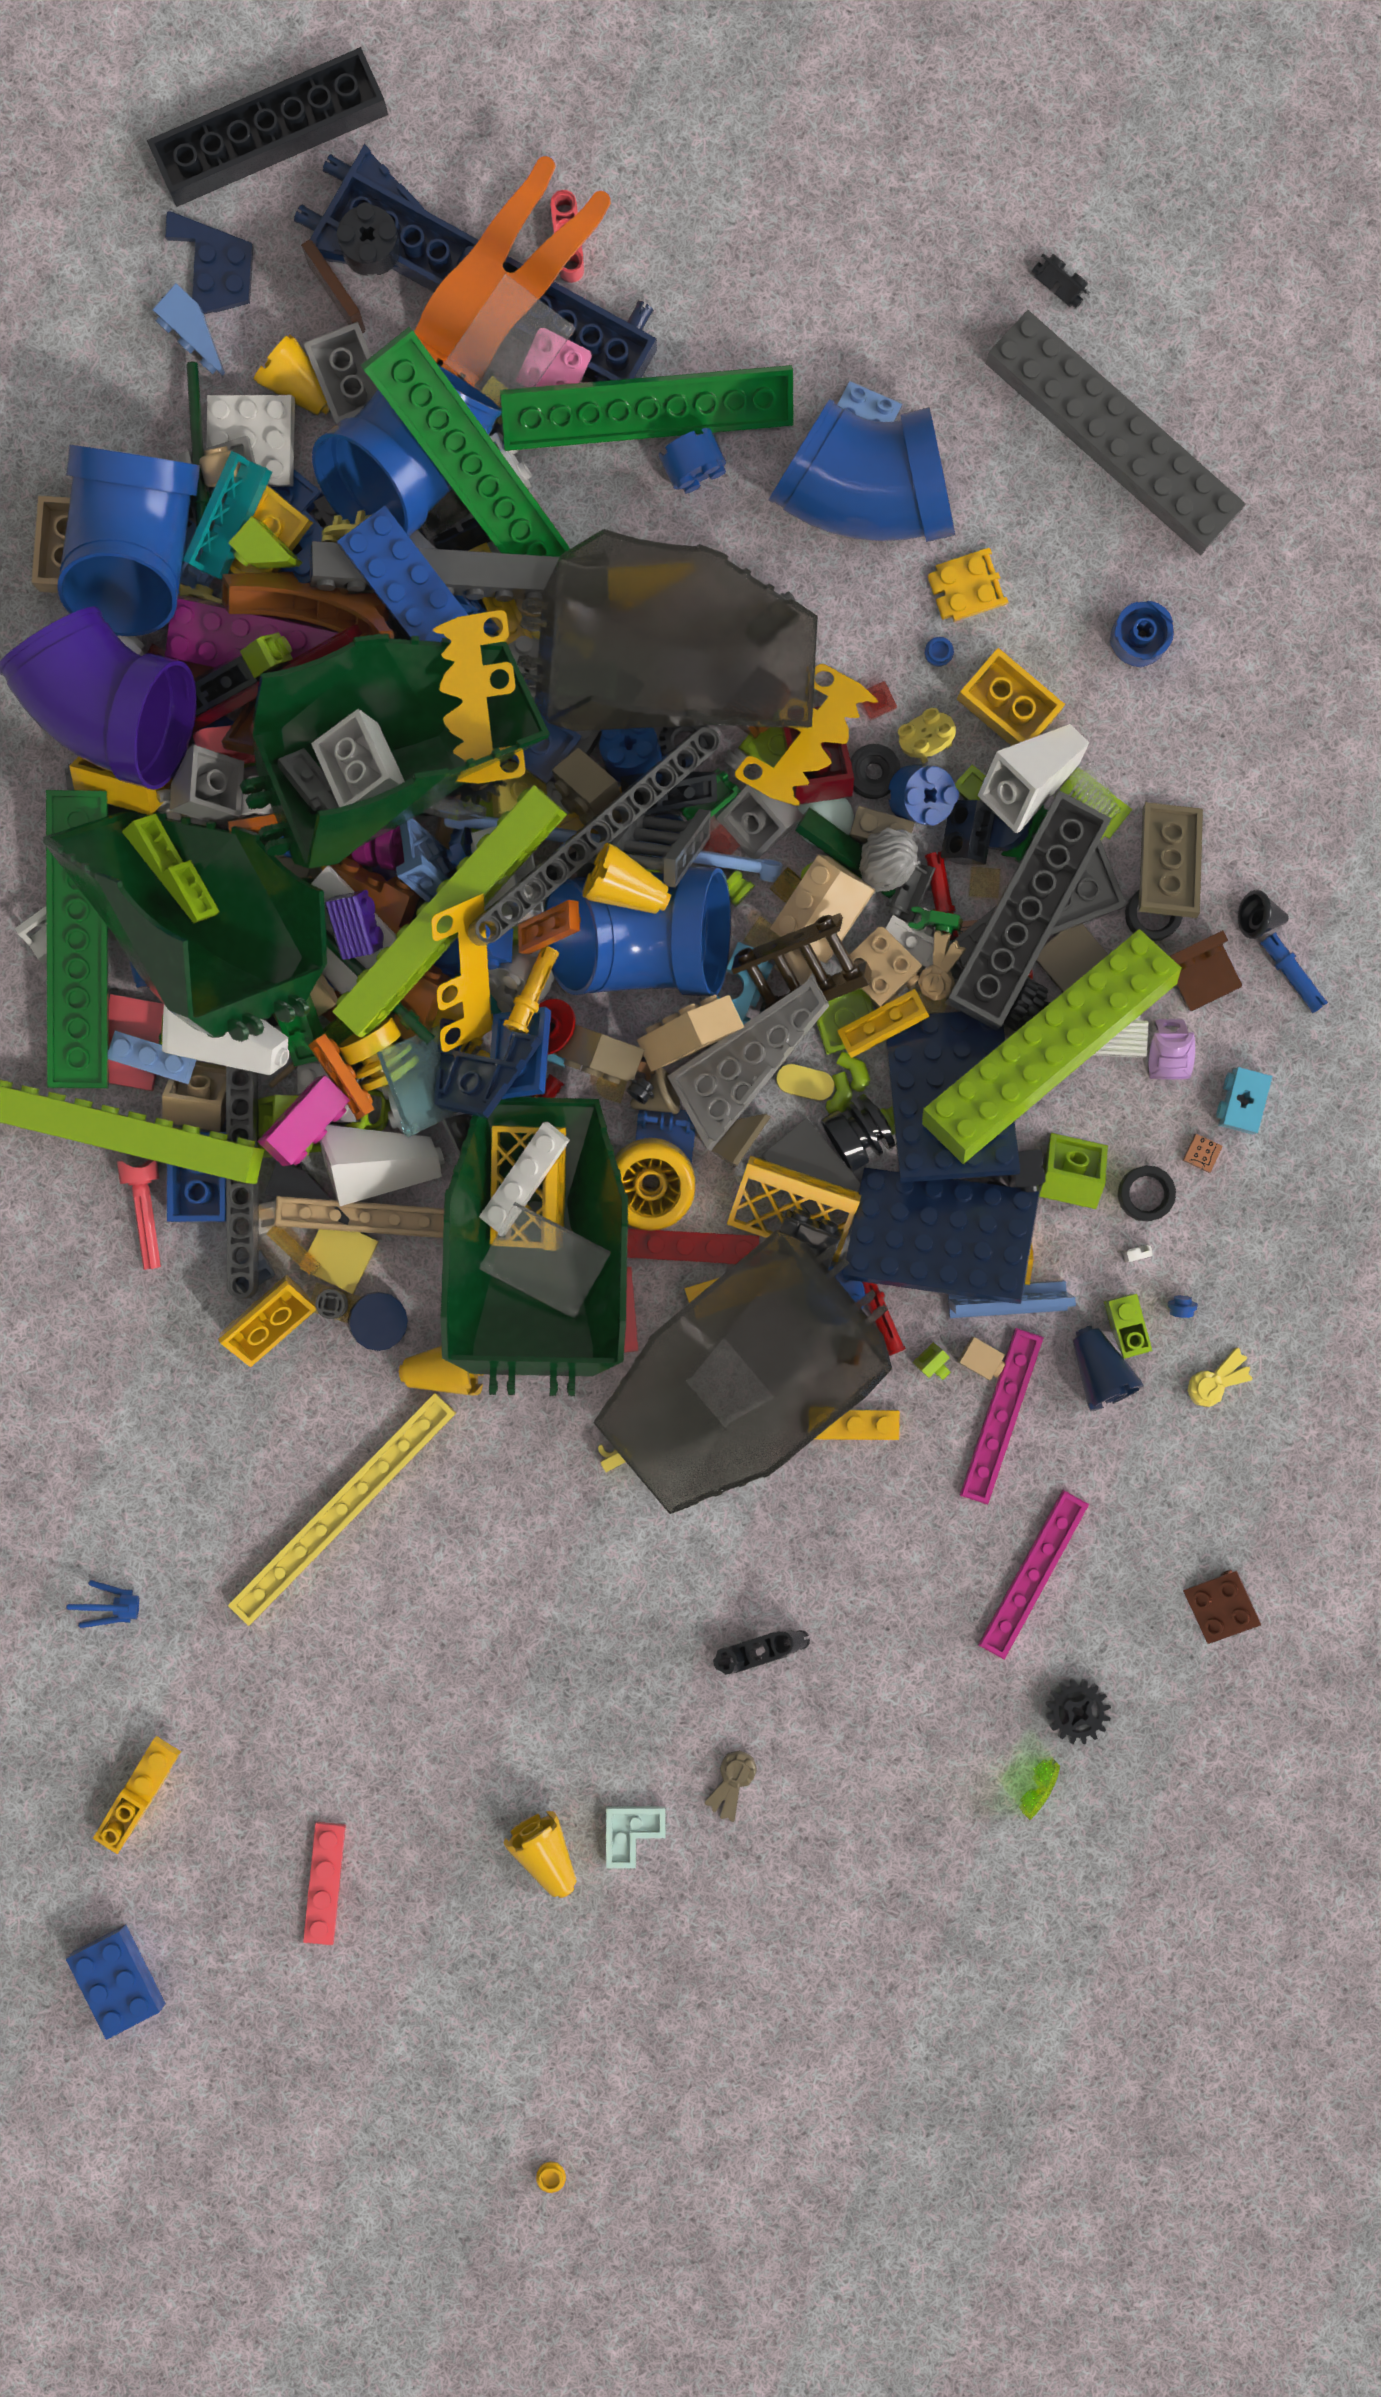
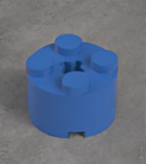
(693, 460)
(1144, 650)
(629, 751)
(922, 794)

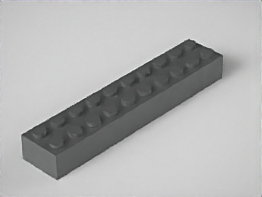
(1114, 432)

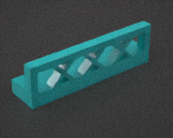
(242, 499)

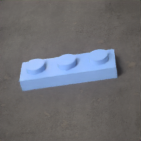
(149, 1057)

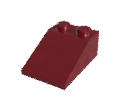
(827, 783)

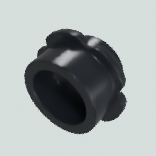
(640, 1090)

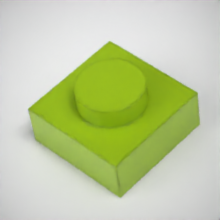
(970, 783)

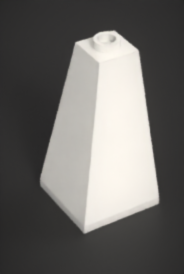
(1030, 773)
(256, 1054)
(376, 1162)

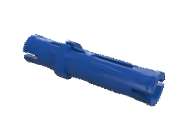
(1294, 973)

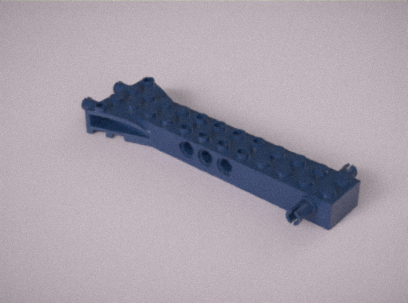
(434, 248)

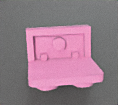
(567, 366)

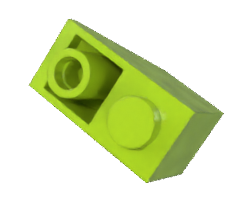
(267, 653)
(1128, 1325)

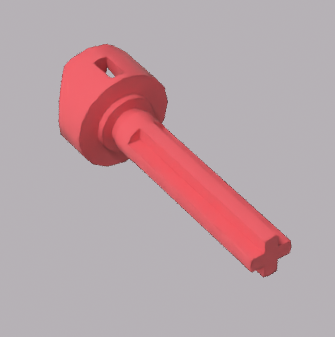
(139, 1178)

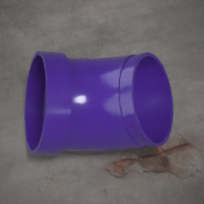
(105, 698)

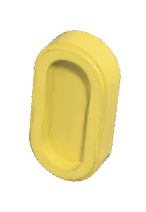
(805, 1082)

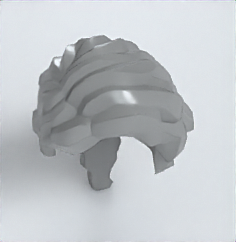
(888, 859)

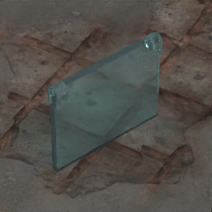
(412, 1079)

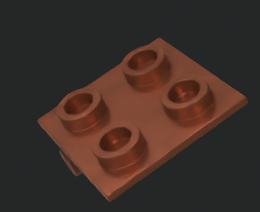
(1222, 1607)

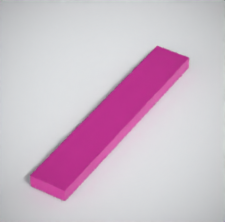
(1001, 1416)
(1033, 1574)

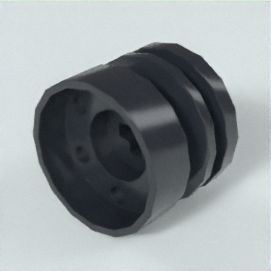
(858, 1132)

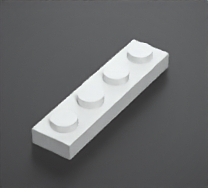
(525, 1174)

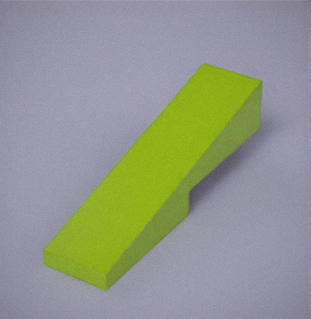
(177, 876)

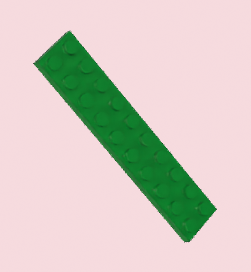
(646, 407)
(461, 448)
(75, 959)

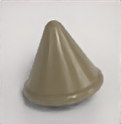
(664, 1098)

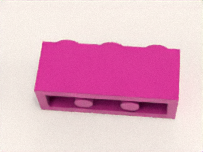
(304, 1121)

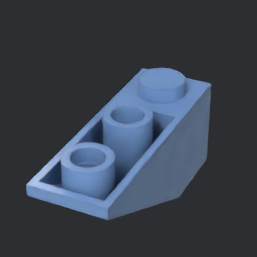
(185, 317)

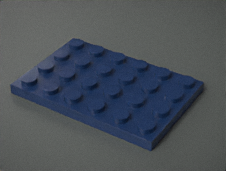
(921, 1067)
(942, 1236)

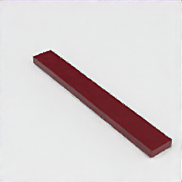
(326, 647)

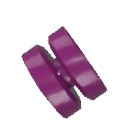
(382, 851)

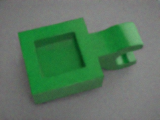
(940, 920)

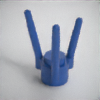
(125, 1607)

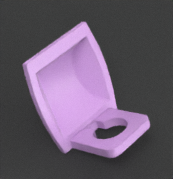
(1171, 1052)

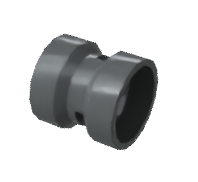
(336, 1302)

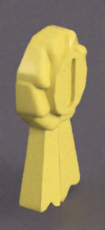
(1208, 1387)

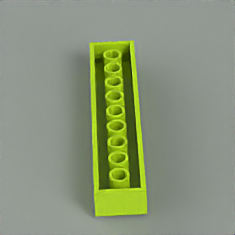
(1050, 1046)

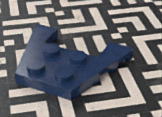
(220, 263)
(477, 1082)

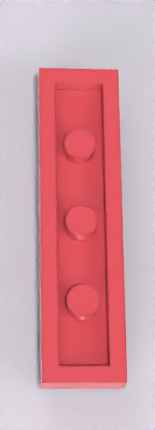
(324, 1883)

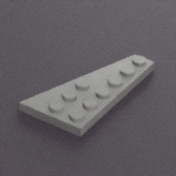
(734, 1070)

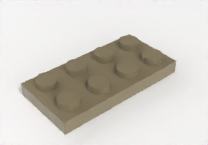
(1171, 860)

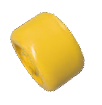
(671, 1198)

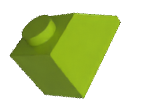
(261, 547)

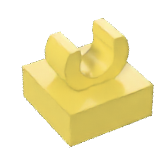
(612, 1460)

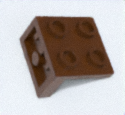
(1205, 972)

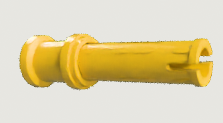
(526, 1002)

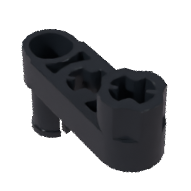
(776, 1646)

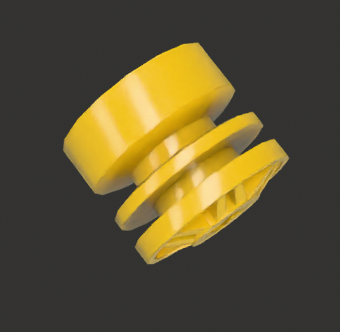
(364, 1050)

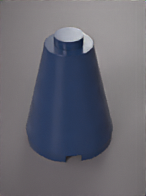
(1103, 1369)

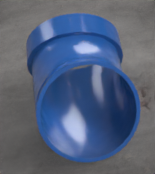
(380, 463)
(869, 478)
(125, 537)
(637, 949)

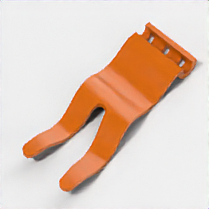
(479, 273)

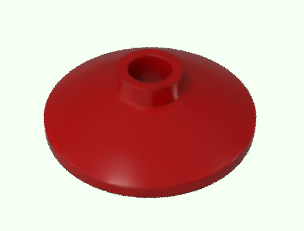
(561, 1023)

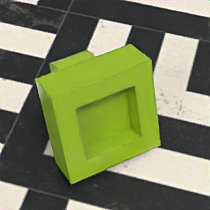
(932, 1362)

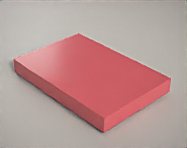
(140, 1020)

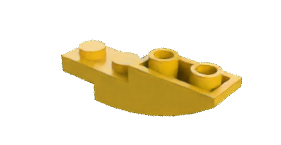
(137, 1795)

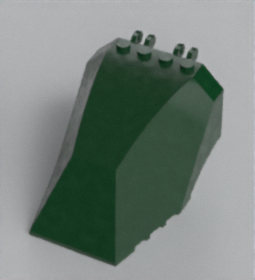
(400, 690)
(217, 972)
(498, 1327)

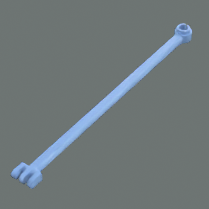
(767, 868)

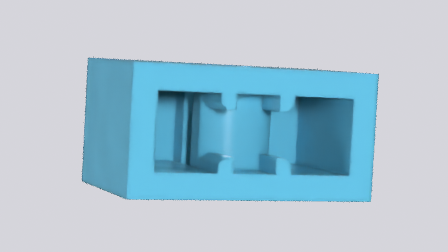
(1256, 1089)

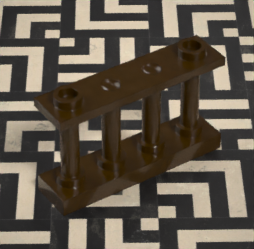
(832, 986)

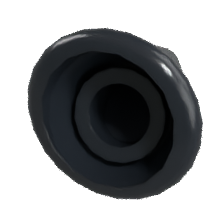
(1251, 907)

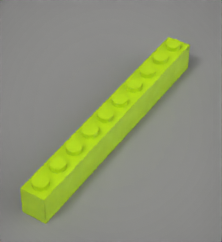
(414, 950)
(130, 1133)

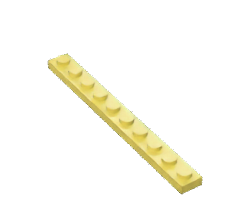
(342, 1509)

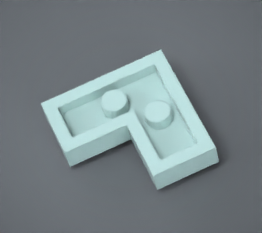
(627, 1824)

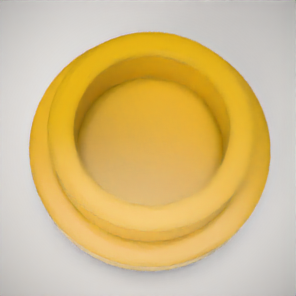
(551, 2177)

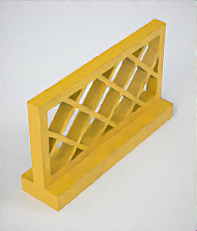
(553, 1184)
(795, 1184)

